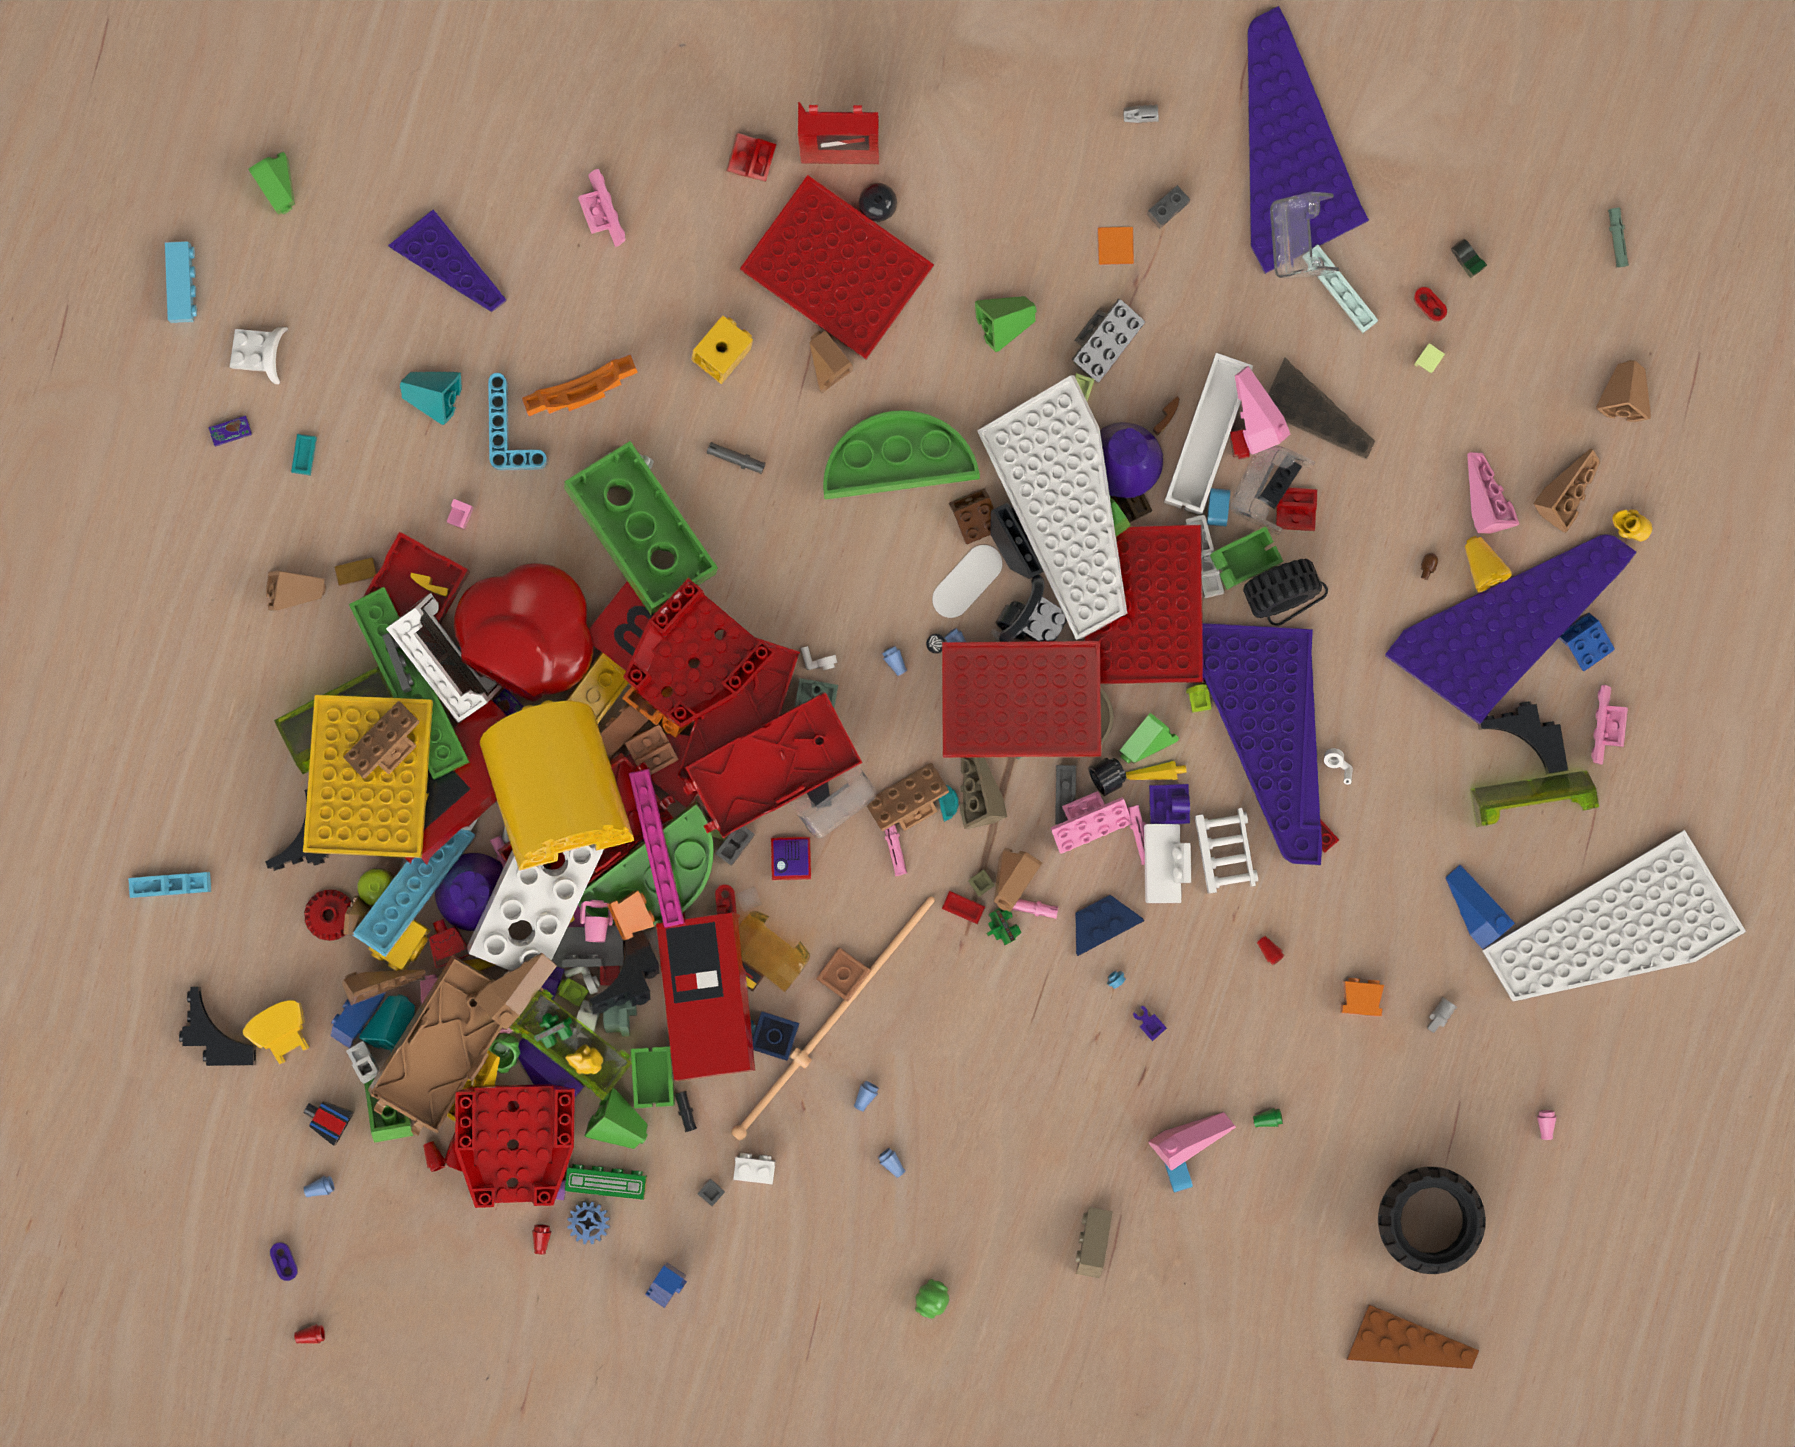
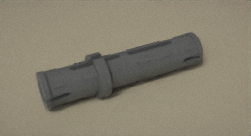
(744, 461)

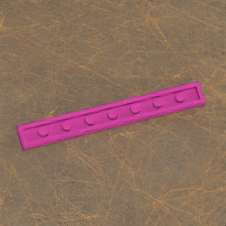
(656, 848)

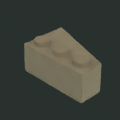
(1093, 1242)

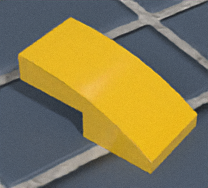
(425, 582)

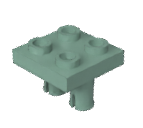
(808, 689)

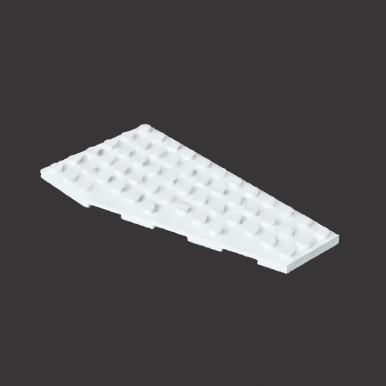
(1058, 485)
(1630, 923)

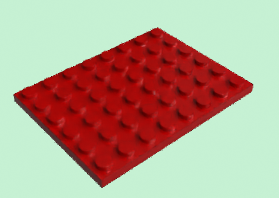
(836, 267)
(1164, 605)
(1021, 699)

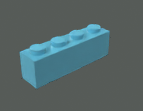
(180, 282)

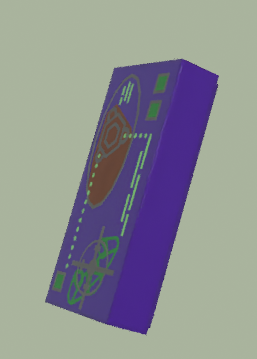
(230, 431)
(508, 703)

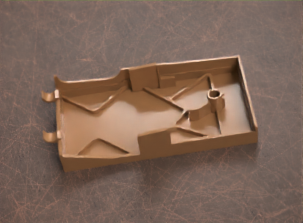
(438, 1049)

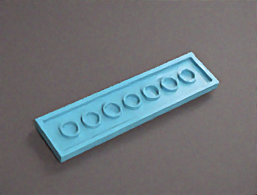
(409, 894)

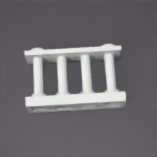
(1210, 863)

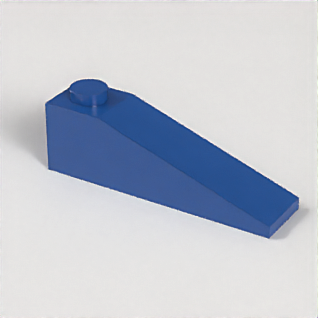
(1481, 914)

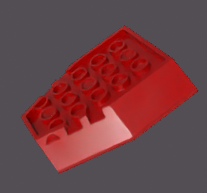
(684, 632)
(544, 1136)

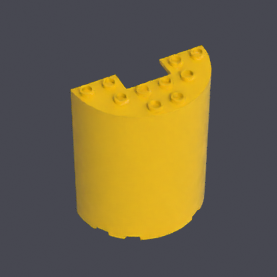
(554, 782)

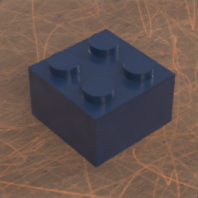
(775, 1036)

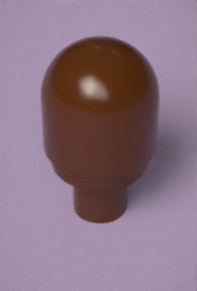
(1428, 565)

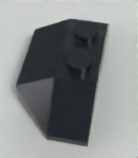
(1013, 542)

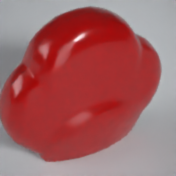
(526, 630)

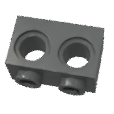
(1168, 207)
(735, 845)

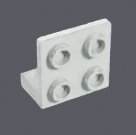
(754, 1169)

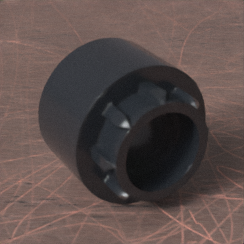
(1009, 615)
(1107, 775)

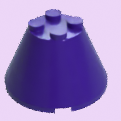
(1131, 459)
(468, 889)

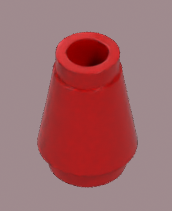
(1270, 950)
(433, 1156)
(541, 1237)
(310, 1335)

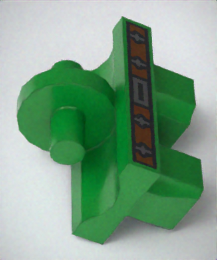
(1000, 928)
(547, 1035)

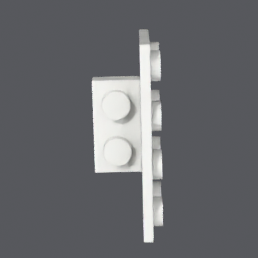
(1165, 863)

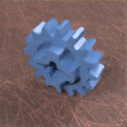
(587, 1231)

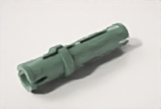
(1617, 230)

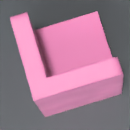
(459, 514)

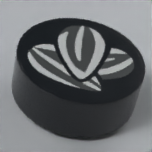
(934, 643)

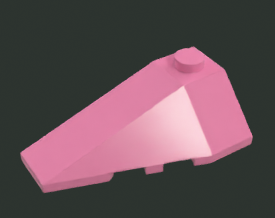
(1262, 418)
(1488, 505)
(1187, 1140)

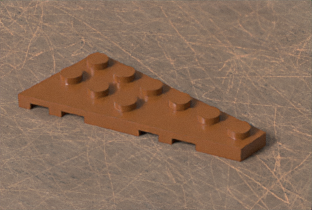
(1396, 1340)

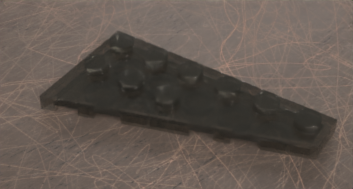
(1315, 413)

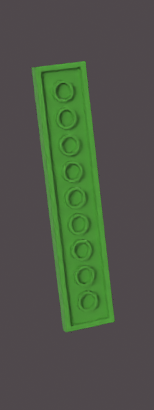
(373, 616)

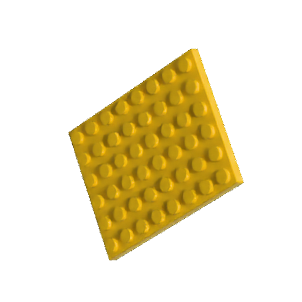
(369, 814)

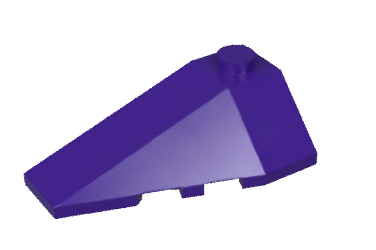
(545, 1070)

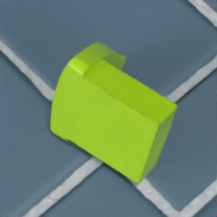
(1199, 698)

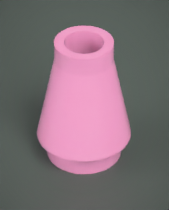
(1546, 1123)

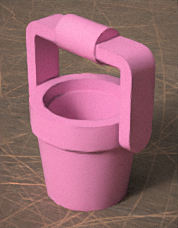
(595, 926)

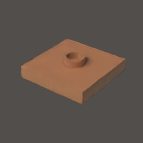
(843, 974)

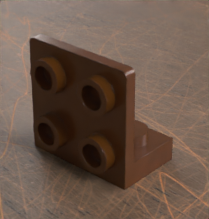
(973, 515)

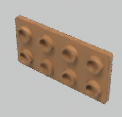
(384, 743)
(909, 799)

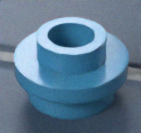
(1116, 979)

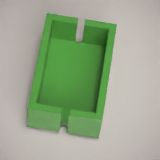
(1246, 558)
(652, 1077)

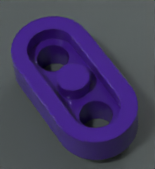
(284, 1261)

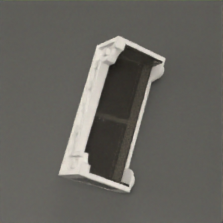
(440, 660)

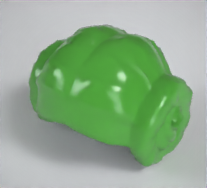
(507, 1049)
(932, 1299)

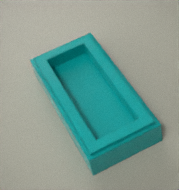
(304, 454)

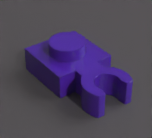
(1151, 1025)

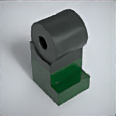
(1468, 258)

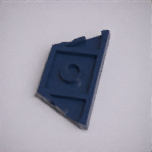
(1102, 922)

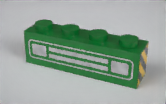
(606, 1183)

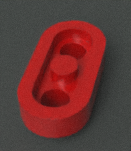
(1430, 304)
(730, 900)

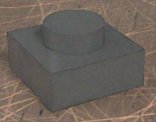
(711, 1192)

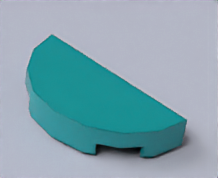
(949, 804)

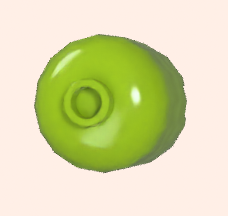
(373, 884)

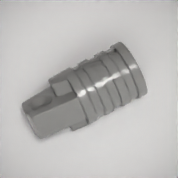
(1141, 114)
(1441, 1014)

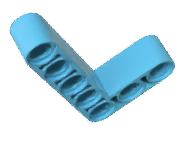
(495, 431)

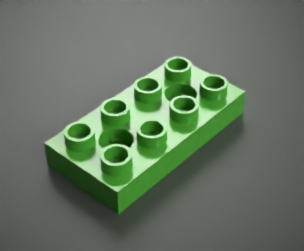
(639, 527)

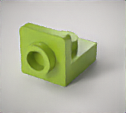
(572, 991)

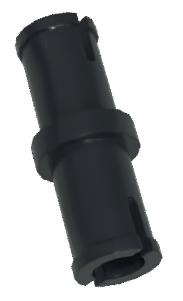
(685, 1111)

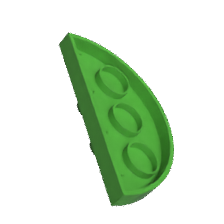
(896, 454)
(690, 859)

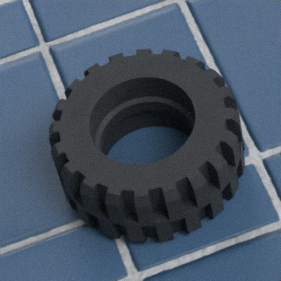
(1282, 588)

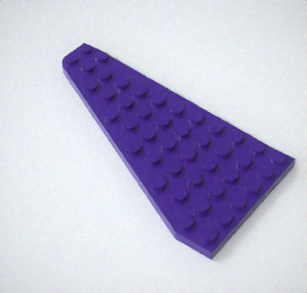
(1290, 141)
(1495, 637)
(1267, 705)

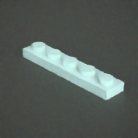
(1345, 295)

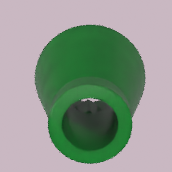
(1269, 1118)

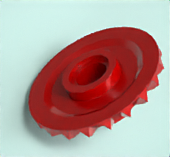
(315, 911)

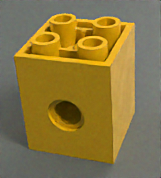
(724, 337)
(407, 947)

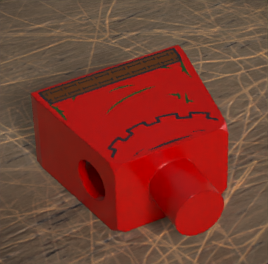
(447, 943)

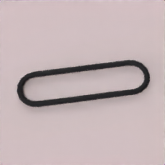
(1300, 611)

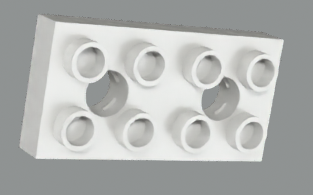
(534, 895)

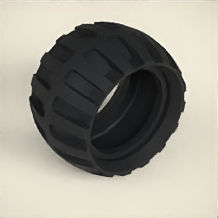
(1472, 1220)

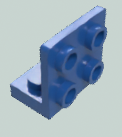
(1587, 641)

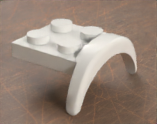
(256, 351)

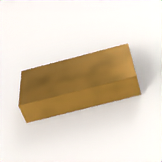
(355, 571)

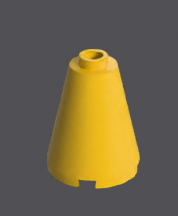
(1485, 564)

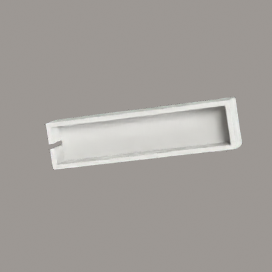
(1206, 436)

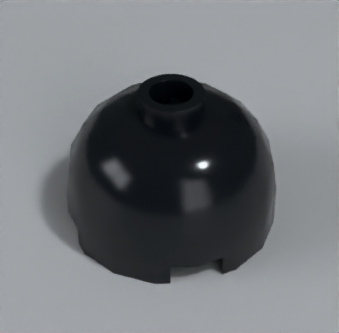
(882, 208)

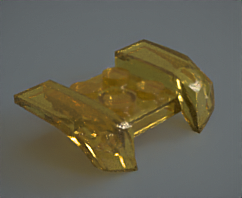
(769, 952)

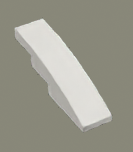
(1210, 576)

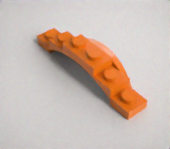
(581, 390)

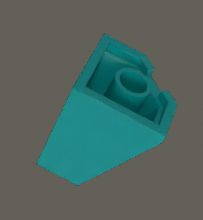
(432, 393)
(389, 1022)

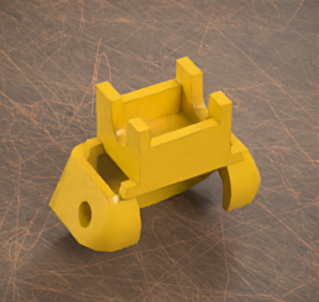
(278, 1029)

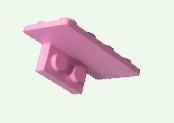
(1089, 820)

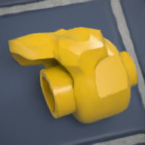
(1632, 525)
(585, 1060)

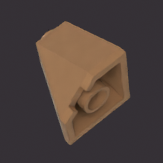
(828, 360)
(1626, 393)
(292, 589)
(1013, 877)

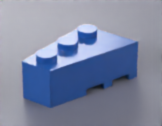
(353, 1019)
(666, 1284)

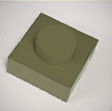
(981, 883)

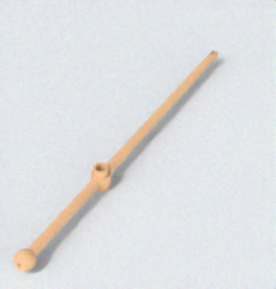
(800, 1057)

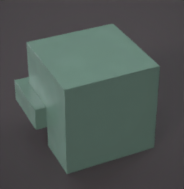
(617, 1018)

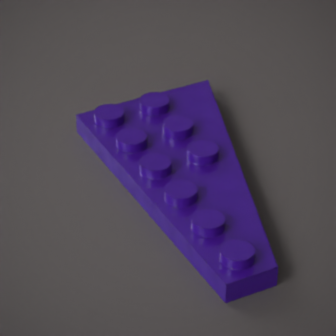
(440, 253)

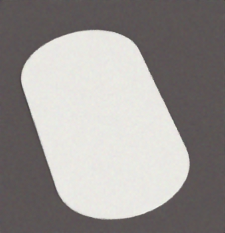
(967, 581)

